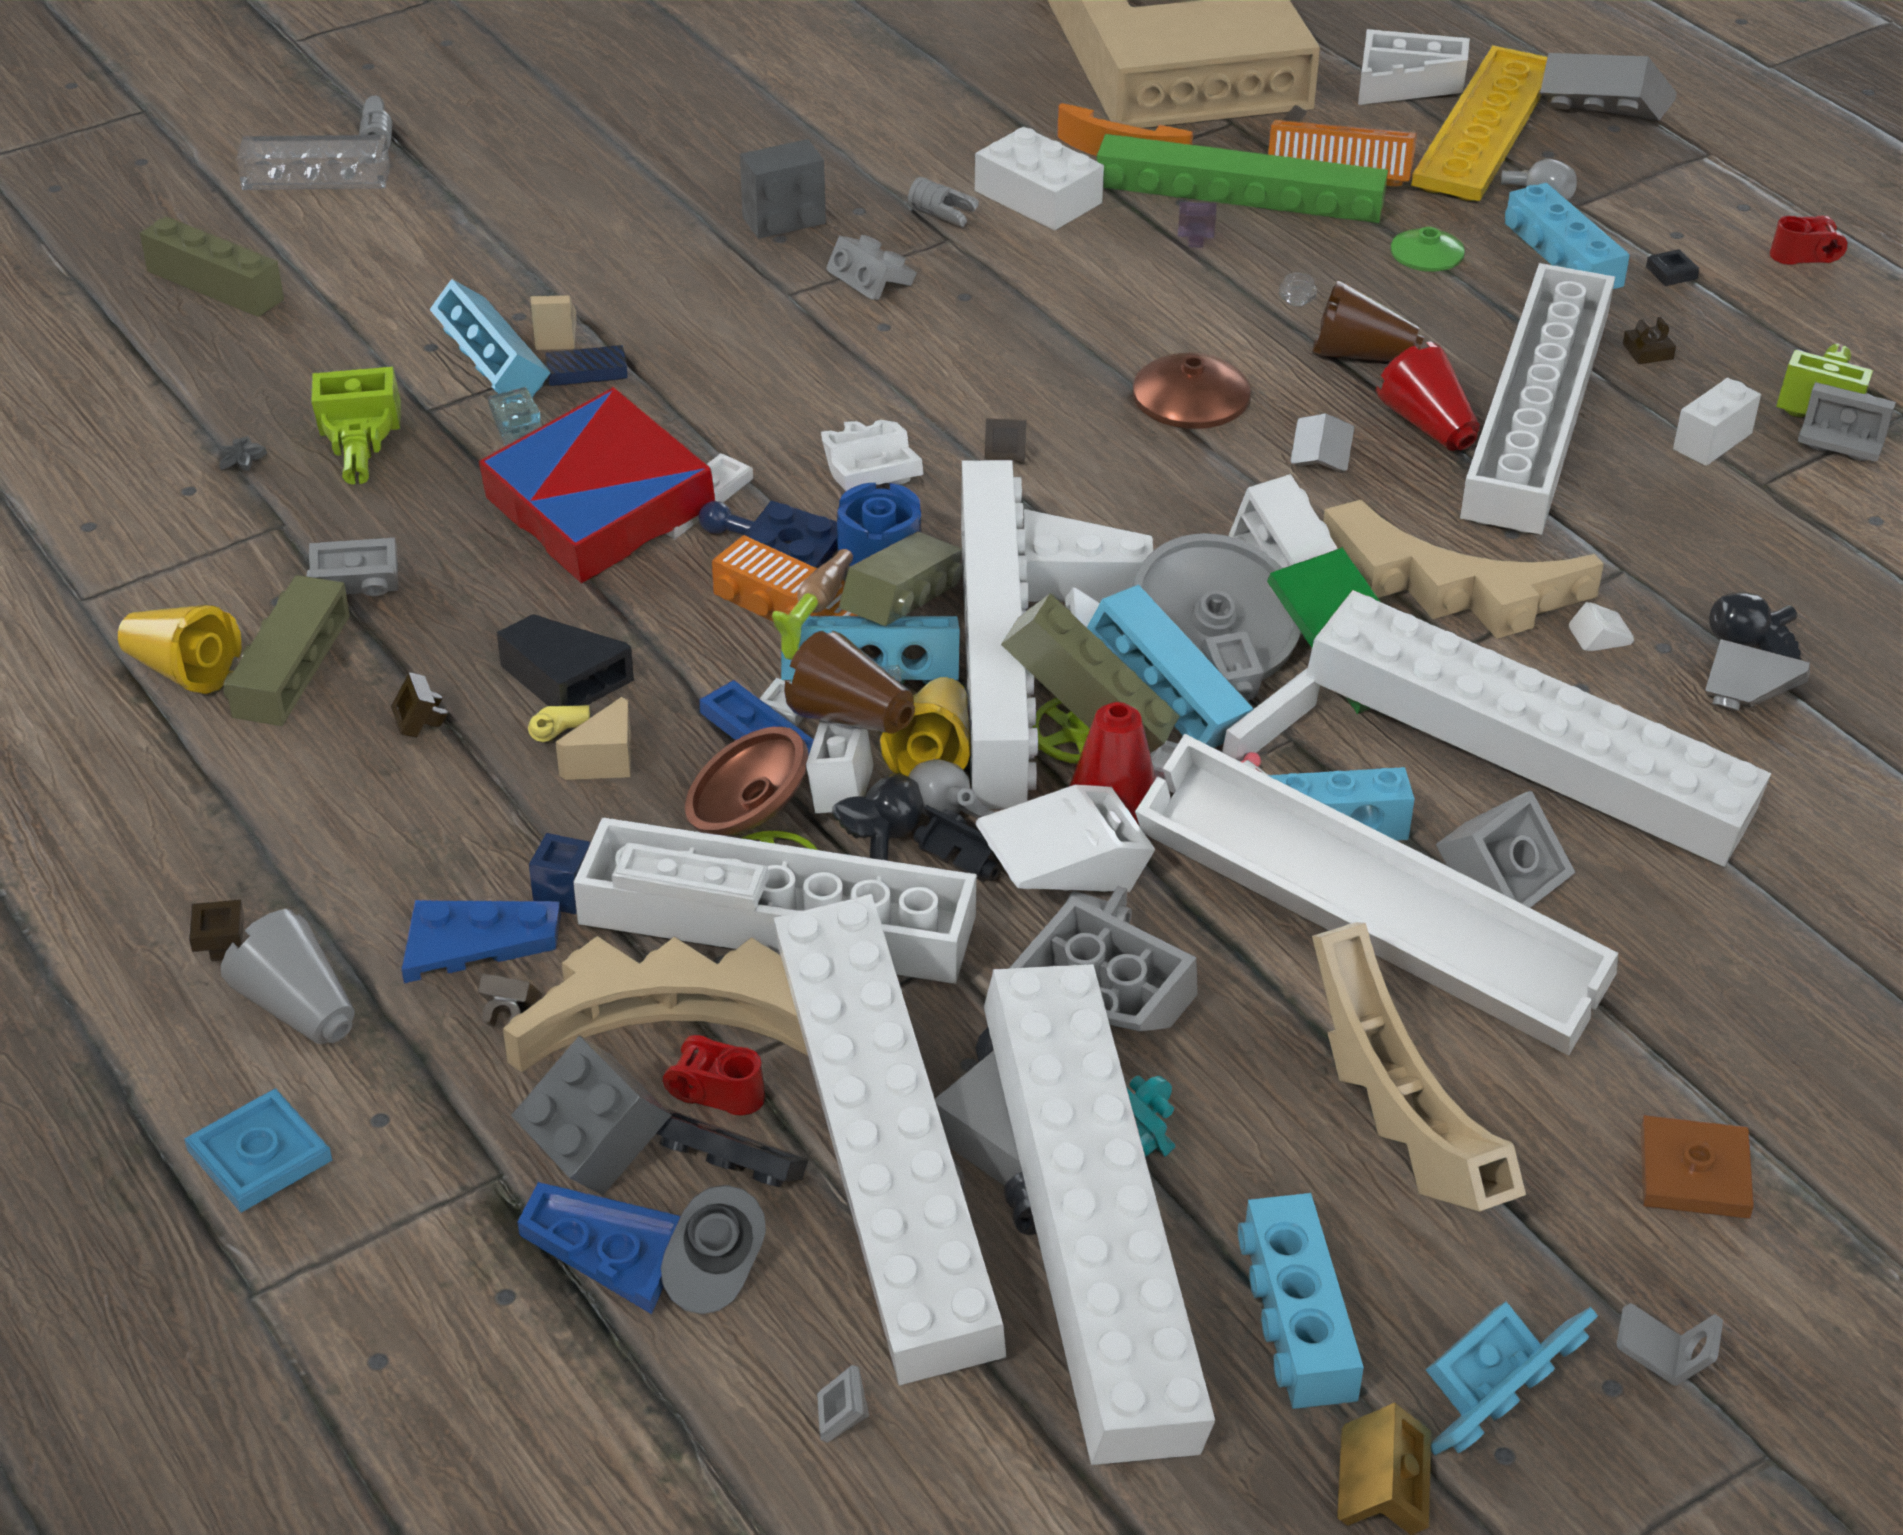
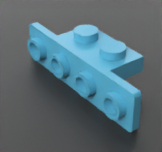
(1493, 1363)

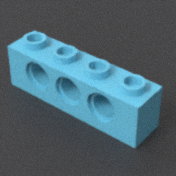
(934, 633)
(1370, 796)
(1301, 1301)

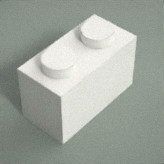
(1716, 421)
(838, 764)

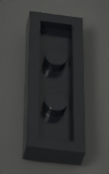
(728, 1149)

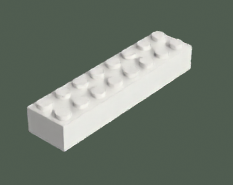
(920, 908)

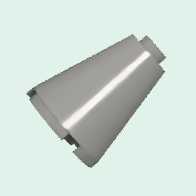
(290, 977)

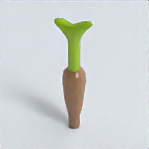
(813, 596)

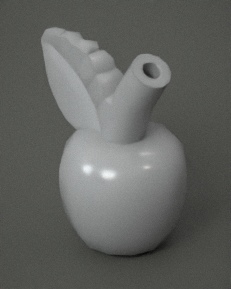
(1550, 171)
(947, 787)

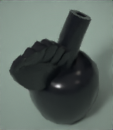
(1749, 621)
(885, 812)

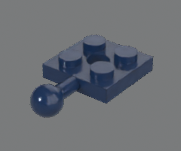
(811, 535)

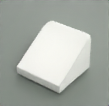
(1599, 628)

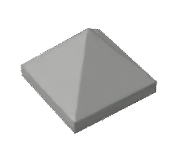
(841, 1404)

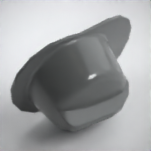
(713, 1249)

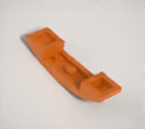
(1086, 133)

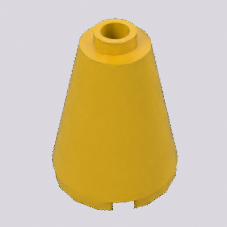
(184, 644)
(936, 731)

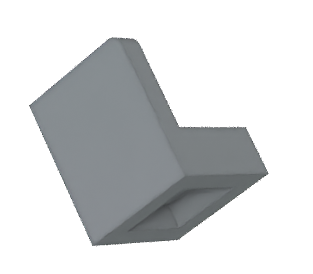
(1322, 441)

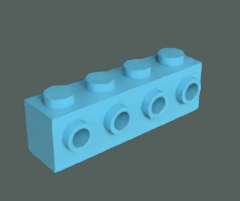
(1564, 233)
(488, 340)
(1169, 664)

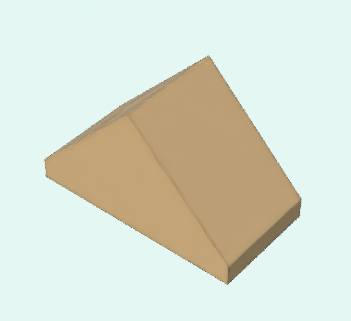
(553, 322)
(598, 746)

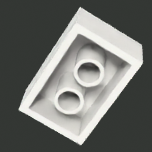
(1039, 178)

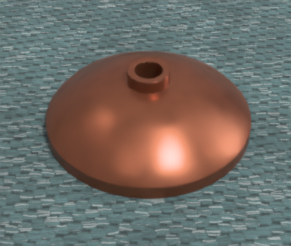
(1191, 391)
(747, 782)

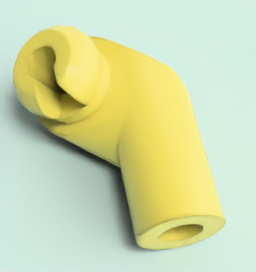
(555, 719)

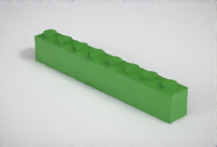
(1243, 178)

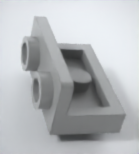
(867, 266)
(1846, 422)
(361, 565)

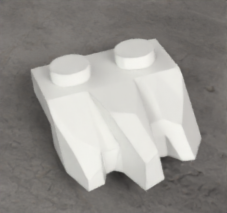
(870, 454)

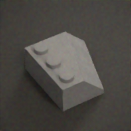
(1607, 84)
(1139, 975)

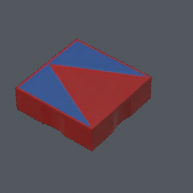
(597, 483)

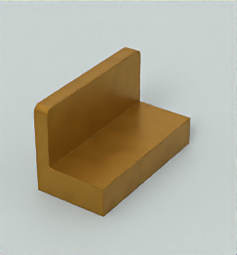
(1385, 1469)

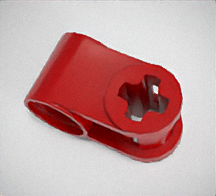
(1807, 240)
(720, 1076)

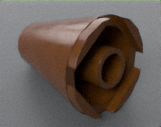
(1362, 327)
(846, 687)

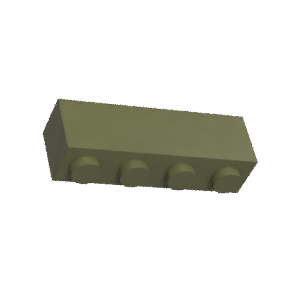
(212, 266)
(901, 578)
(287, 650)
(1083, 669)

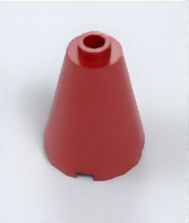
(1429, 395)
(1117, 755)

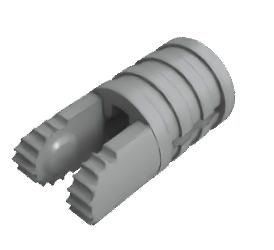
(381, 121)
(939, 201)

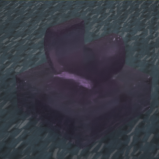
(1196, 222)

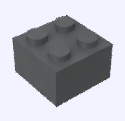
(783, 188)
(590, 1115)

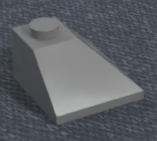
(1751, 675)
(1509, 851)

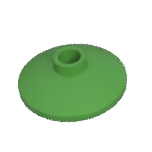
(1427, 249)

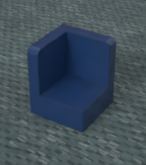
(555, 870)

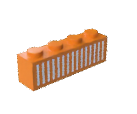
(1346, 146)
(764, 579)

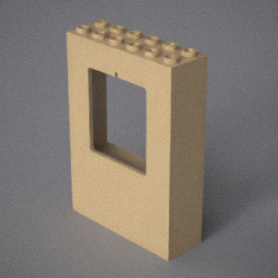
(1192, 58)

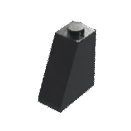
(563, 661)

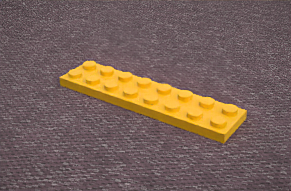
(1482, 125)

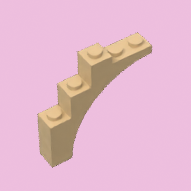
(1445, 582)
(673, 983)
(1371, 1048)

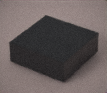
(1672, 267)

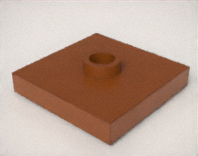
(1696, 1167)

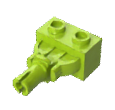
(1829, 370)
(355, 410)

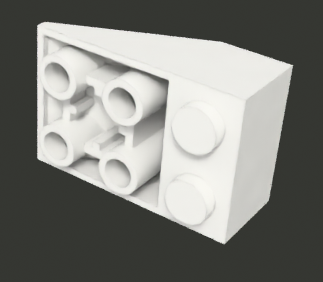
(1069, 841)

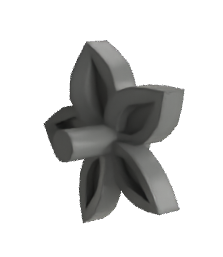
(242, 453)

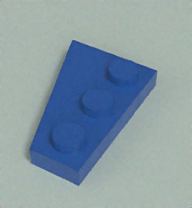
(469, 931)
(601, 1238)

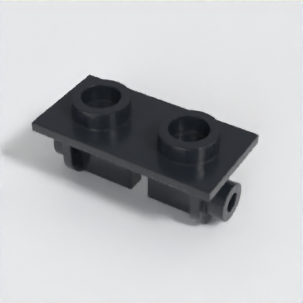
(950, 833)

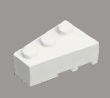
(1411, 66)
(1281, 522)
(1080, 555)

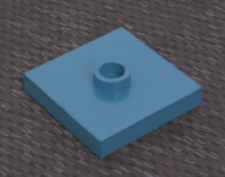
(258, 1150)

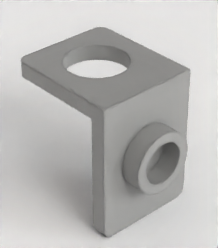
(1664, 1349)

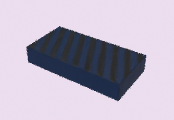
(586, 365)

